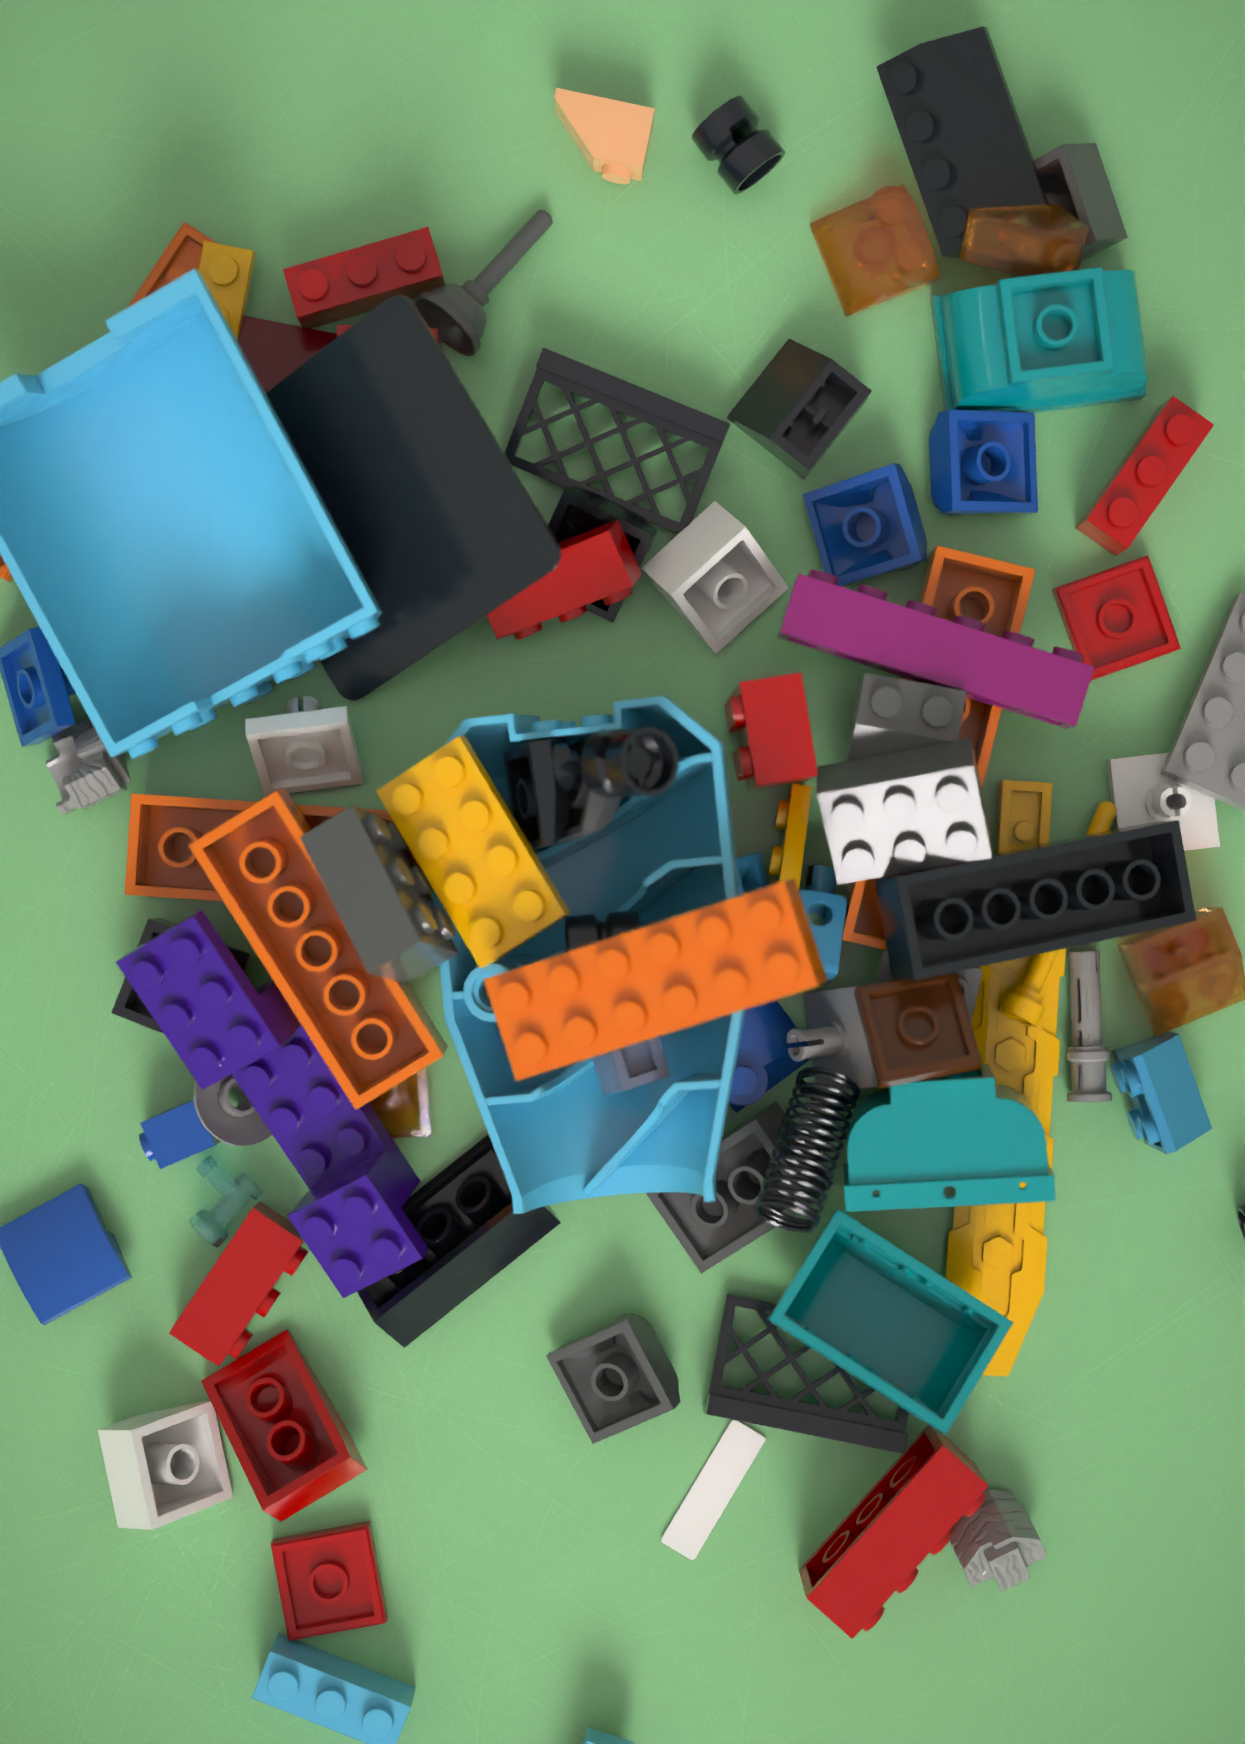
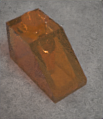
(1024, 239)

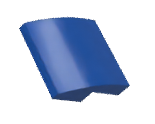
(63, 1254)

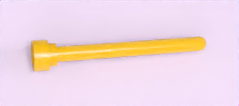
(1025, 1001)

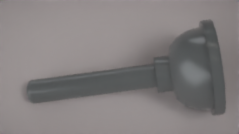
(459, 309)

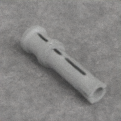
(1087, 1050)

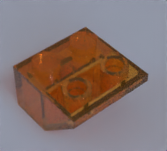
(1185, 970)

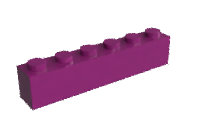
(935, 650)

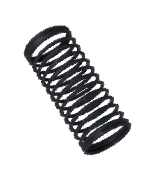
(809, 1092)

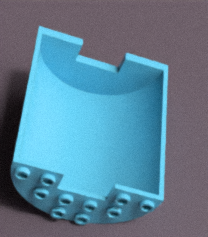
(169, 524)

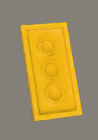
(472, 852)

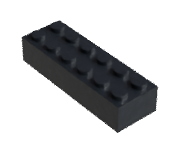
(1035, 900)

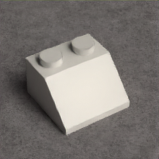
(715, 576)
(165, 1465)

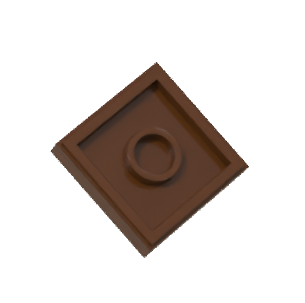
(917, 1029)

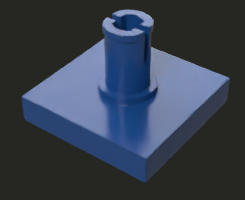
(35, 687)

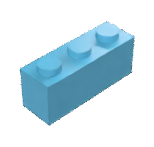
(334, 1692)

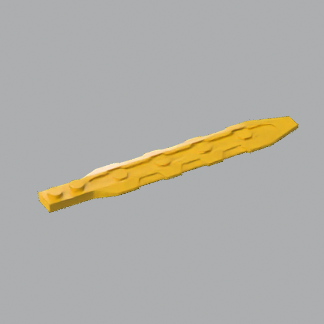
(1002, 1248)

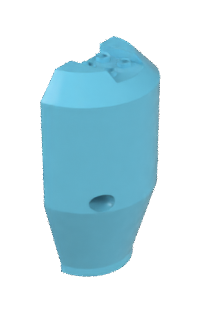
(655, 856)

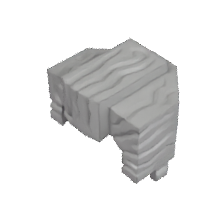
(85, 769)
(997, 1541)

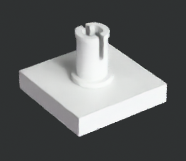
(304, 748)
(1148, 796)

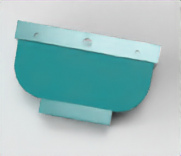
(1041, 342)
(942, 1135)
(890, 1321)

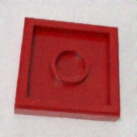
(1117, 617)
(329, 1581)

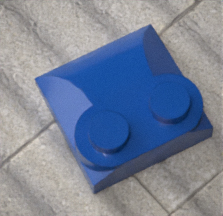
(983, 462)
(867, 525)
(762, 1054)

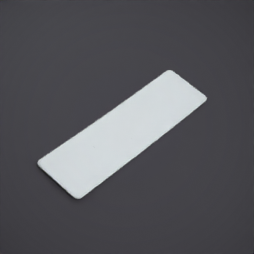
(713, 1489)

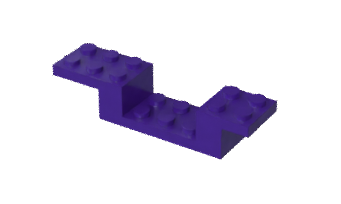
(341, 1153)

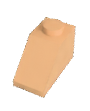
(608, 133)

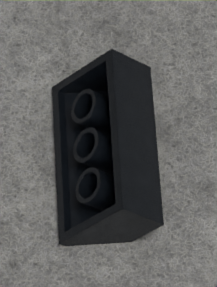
(960, 131)
(469, 1236)

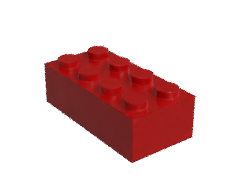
(892, 1532)

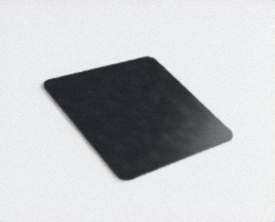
(411, 489)

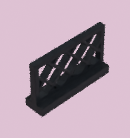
(630, 400)
(791, 1413)

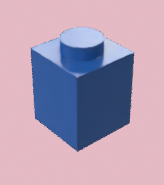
(175, 1135)

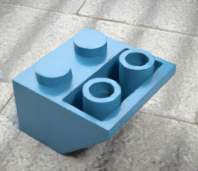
(1161, 1092)

